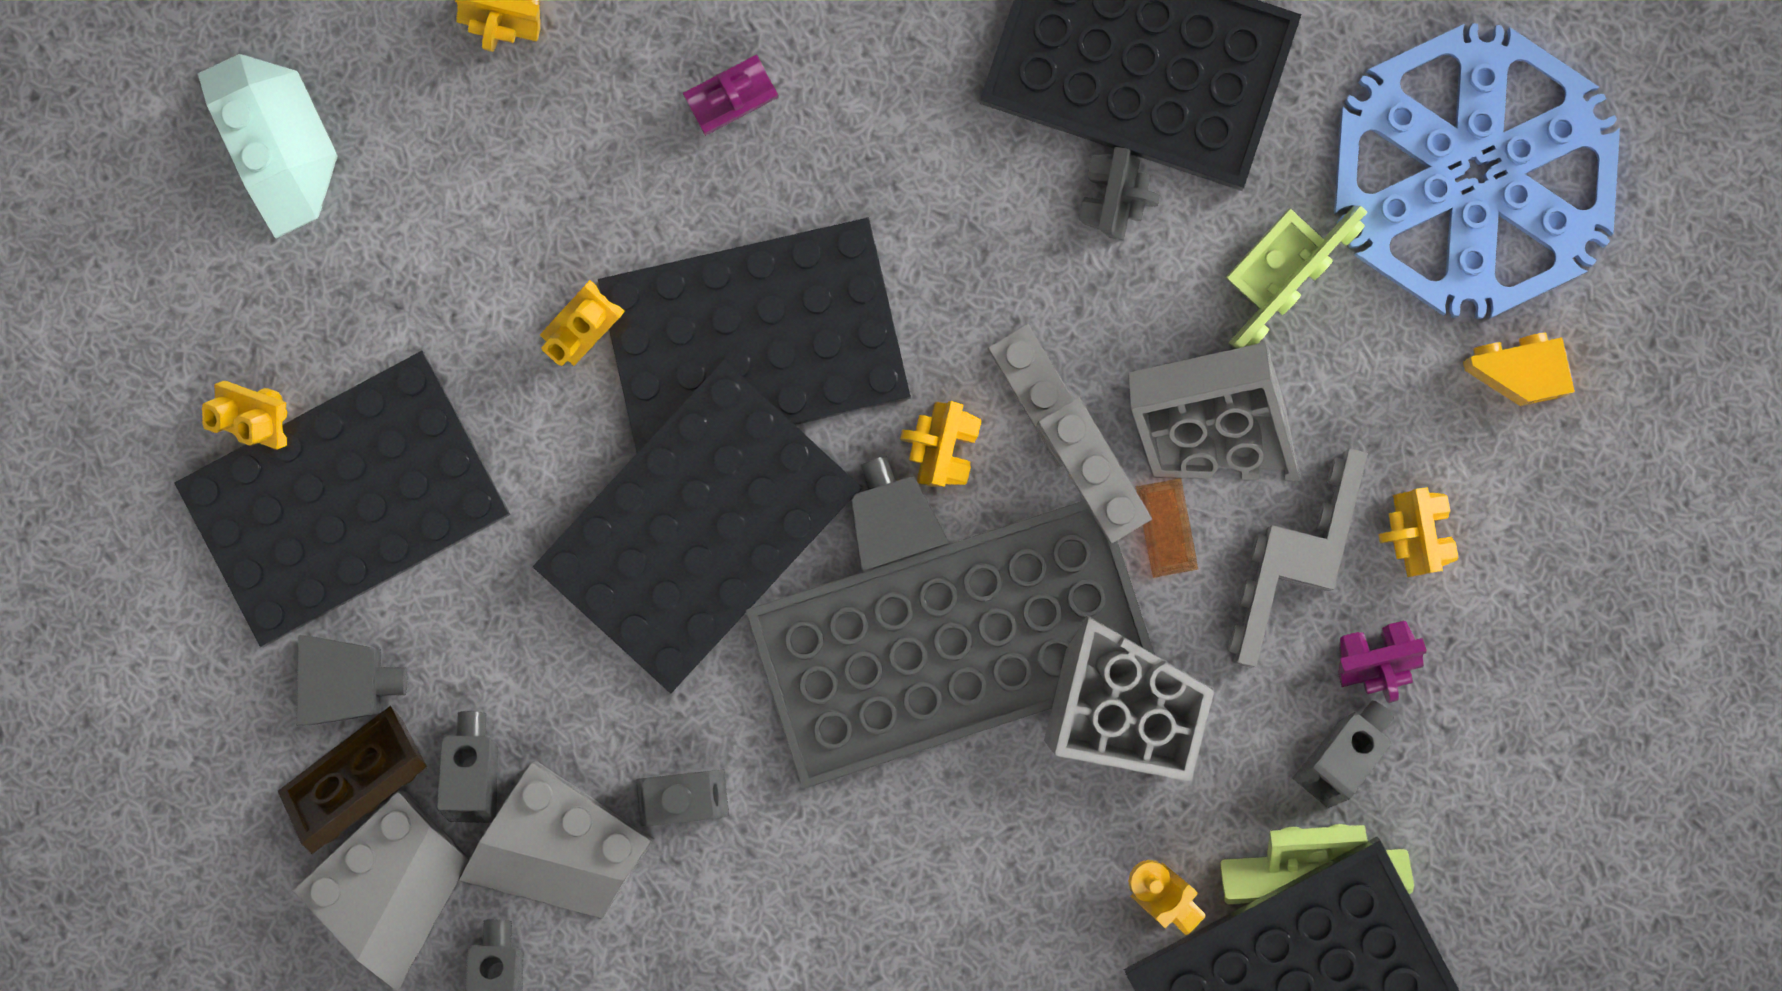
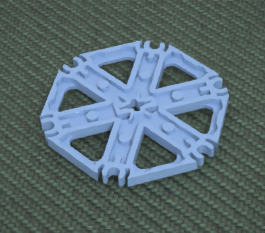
(1512, 196)

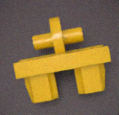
(500, 20)
(579, 325)
(247, 414)
(935, 441)
(1415, 532)
(1164, 895)

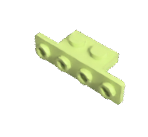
(1282, 263)
(1295, 853)

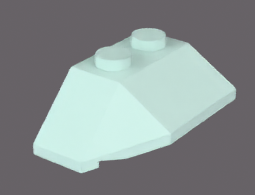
(271, 138)

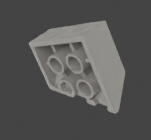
(1214, 416)
(1126, 707)
(557, 846)
(386, 887)

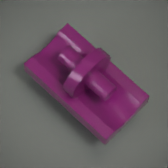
(730, 95)
(1384, 667)

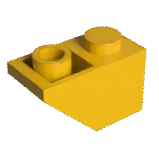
(1524, 373)

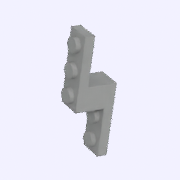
(1070, 434)
(1298, 557)

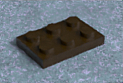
(351, 780)

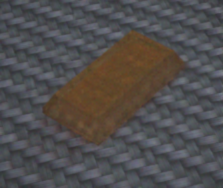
(1169, 533)

